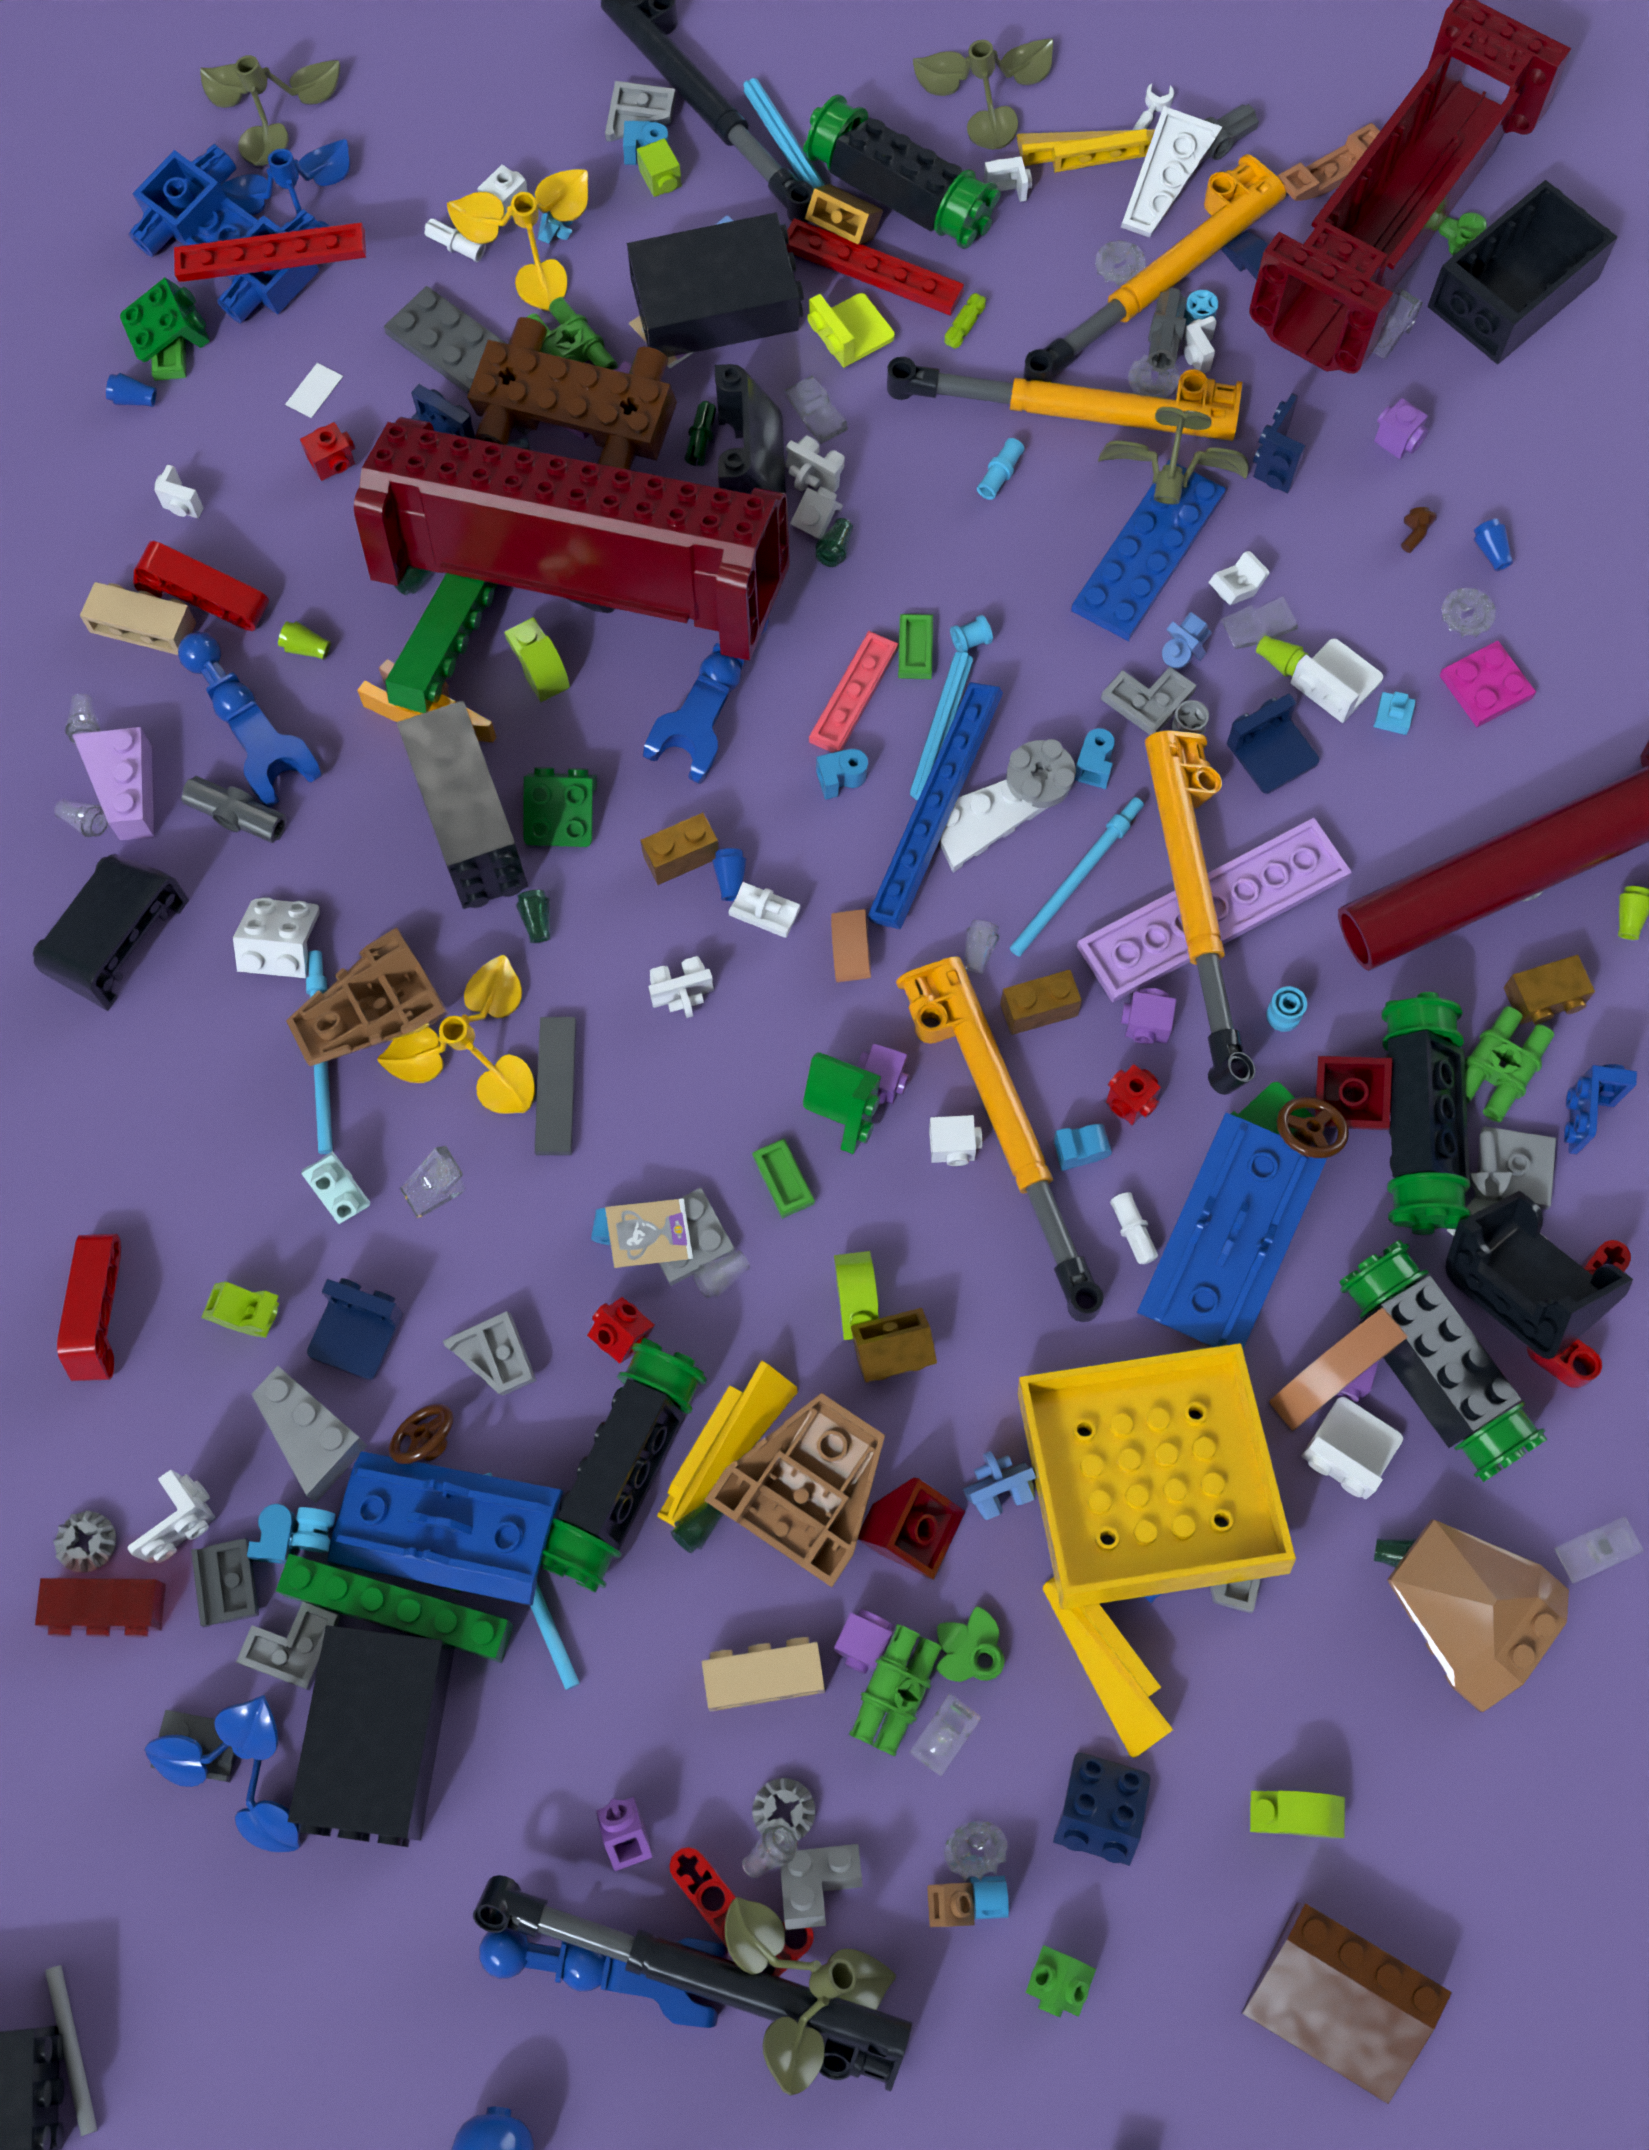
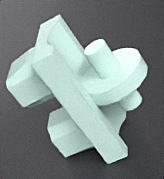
(335, 1187)

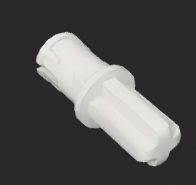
(453, 240)
(1134, 1228)

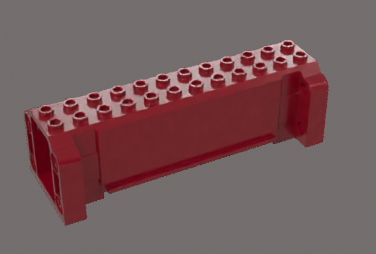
(1336, 288)
(573, 530)

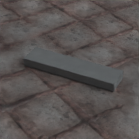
(555, 1086)

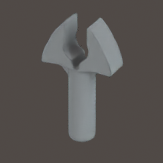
(1489, 1168)

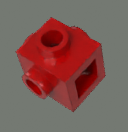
(328, 450)
(1136, 1103)
(618, 1328)

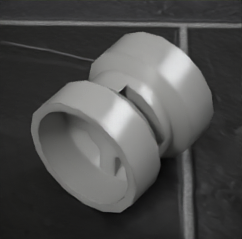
(1191, 714)

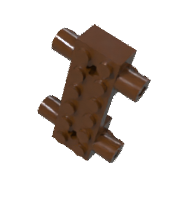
(617, 408)

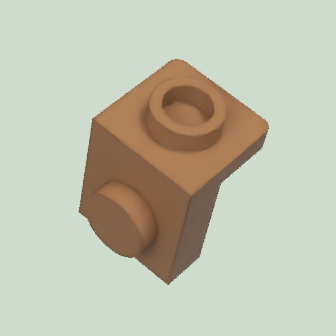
(950, 1905)

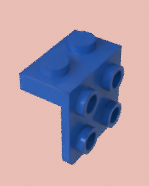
(1598, 1086)

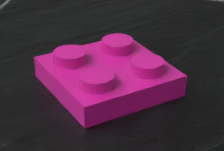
(1487, 683)

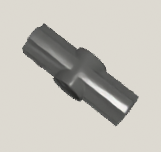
(1234, 127)
(1166, 330)
(234, 809)

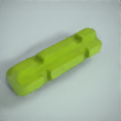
(964, 320)

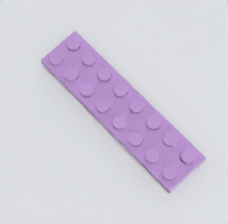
(1244, 896)

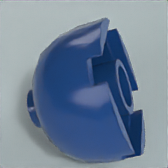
(493, 2132)

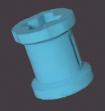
(971, 634)

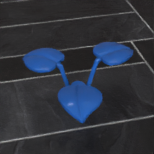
(325, 165)
(251, 1734)

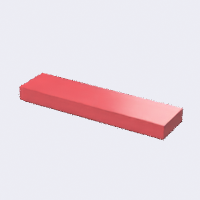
(853, 692)

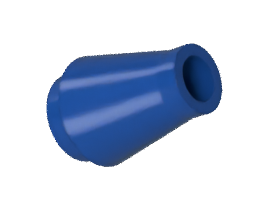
(128, 391)
(1494, 543)
(730, 871)

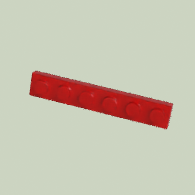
(269, 252)
(874, 267)

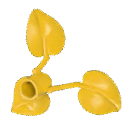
(482, 212)
(508, 1084)

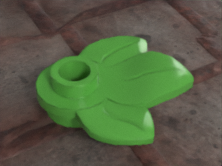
(1462, 231)
(964, 1646)

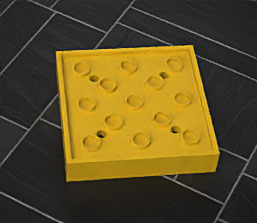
(1153, 1476)

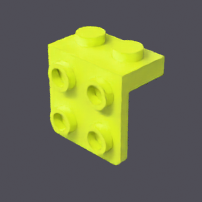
(849, 328)

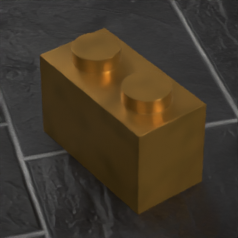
(843, 214)
(680, 848)
(1549, 990)
(1040, 1002)
(893, 1345)

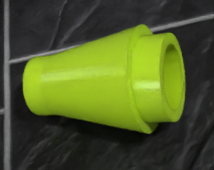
(300, 640)
(1280, 654)
(1633, 911)

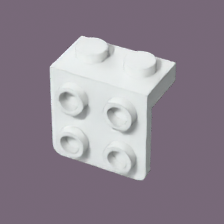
(1336, 679)
(275, 937)
(1353, 1448)
(187, 1522)

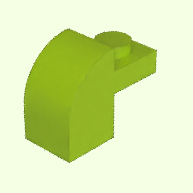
(538, 659)
(856, 1290)
(241, 1309)
(1297, 1813)

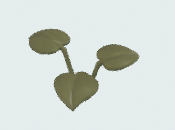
(942, 74)
(229, 82)
(1171, 480)
(790, 2048)

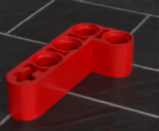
(198, 584)
(88, 1308)
(1562, 1364)
(717, 1918)

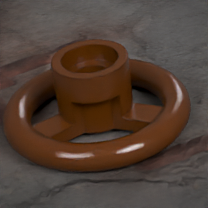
(1308, 1132)
(427, 1440)

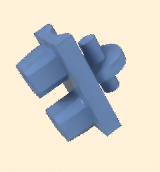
(1185, 640)
(985, 1492)

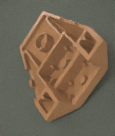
(369, 1004)
(806, 1486)
(1479, 1610)

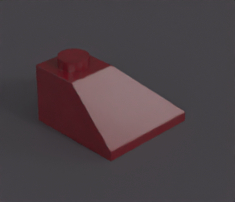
(1357, 1089)
(912, 1526)

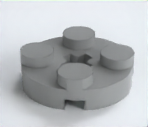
(1043, 755)

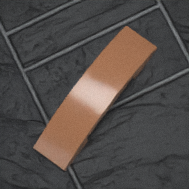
(1329, 171)
(1337, 1368)

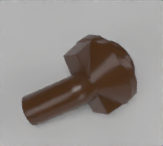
(1419, 521)

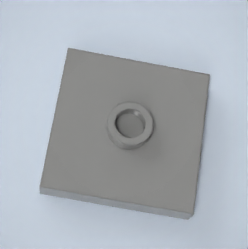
(1530, 1161)

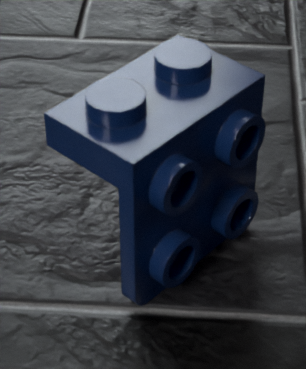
(442, 414)
(1279, 455)
(1271, 745)
(354, 1329)
(1103, 1809)

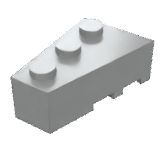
(307, 1433)

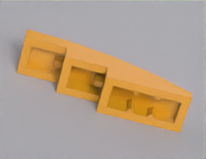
(377, 701)

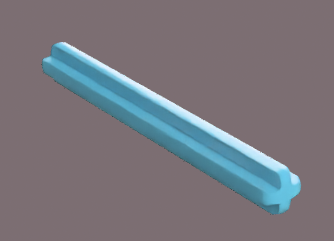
(781, 133)
(942, 719)

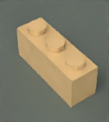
(137, 617)
(762, 1674)

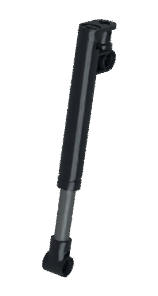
(647, 28)
(853, 2035)

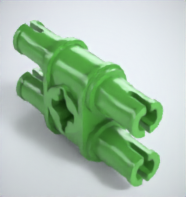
(574, 337)
(1520, 1067)
(895, 1690)

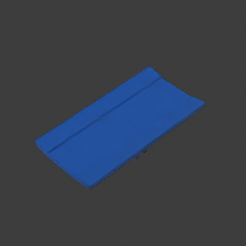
(1231, 1235)
(444, 1527)

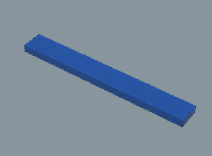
(935, 805)

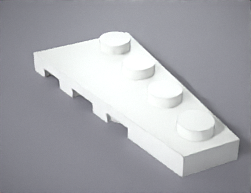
(1170, 161)
(983, 819)

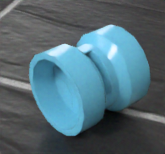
(1280, 1013)
(313, 1530)

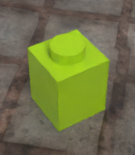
(659, 167)

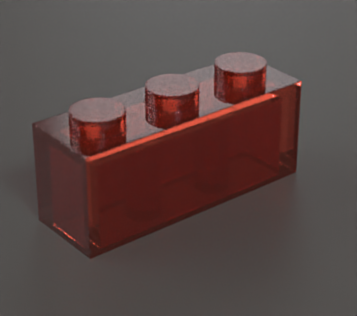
(100, 1606)

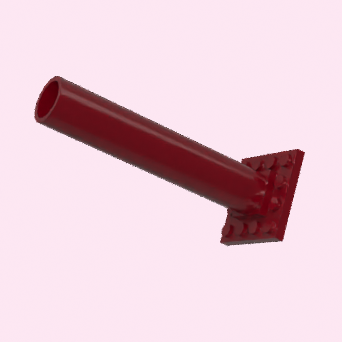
(1499, 871)

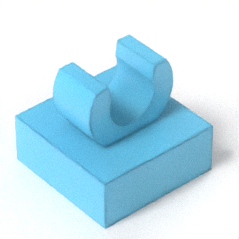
(551, 226)
(1394, 712)

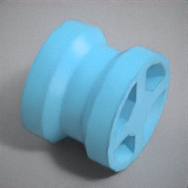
(1200, 302)

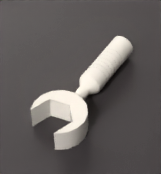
(1154, 103)

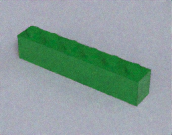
(438, 641)
(395, 1607)

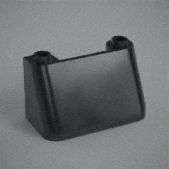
(760, 424)
(106, 926)
(1527, 1279)

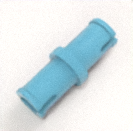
(1000, 468)

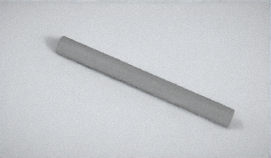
(71, 2050)

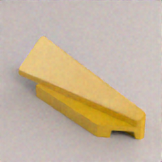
(1083, 149)
(727, 1436)
(1114, 1672)

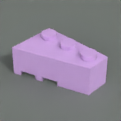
(122, 778)

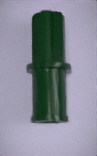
(700, 433)

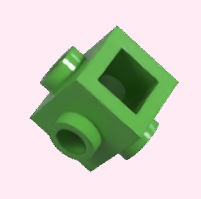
(1060, 1982)

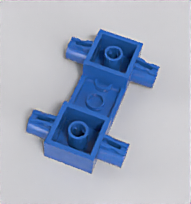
(190, 205)

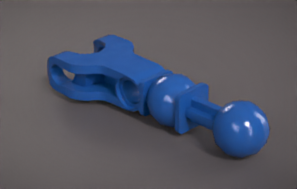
(235, 704)
(693, 723)
(583, 1970)

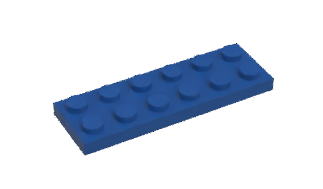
(1146, 556)

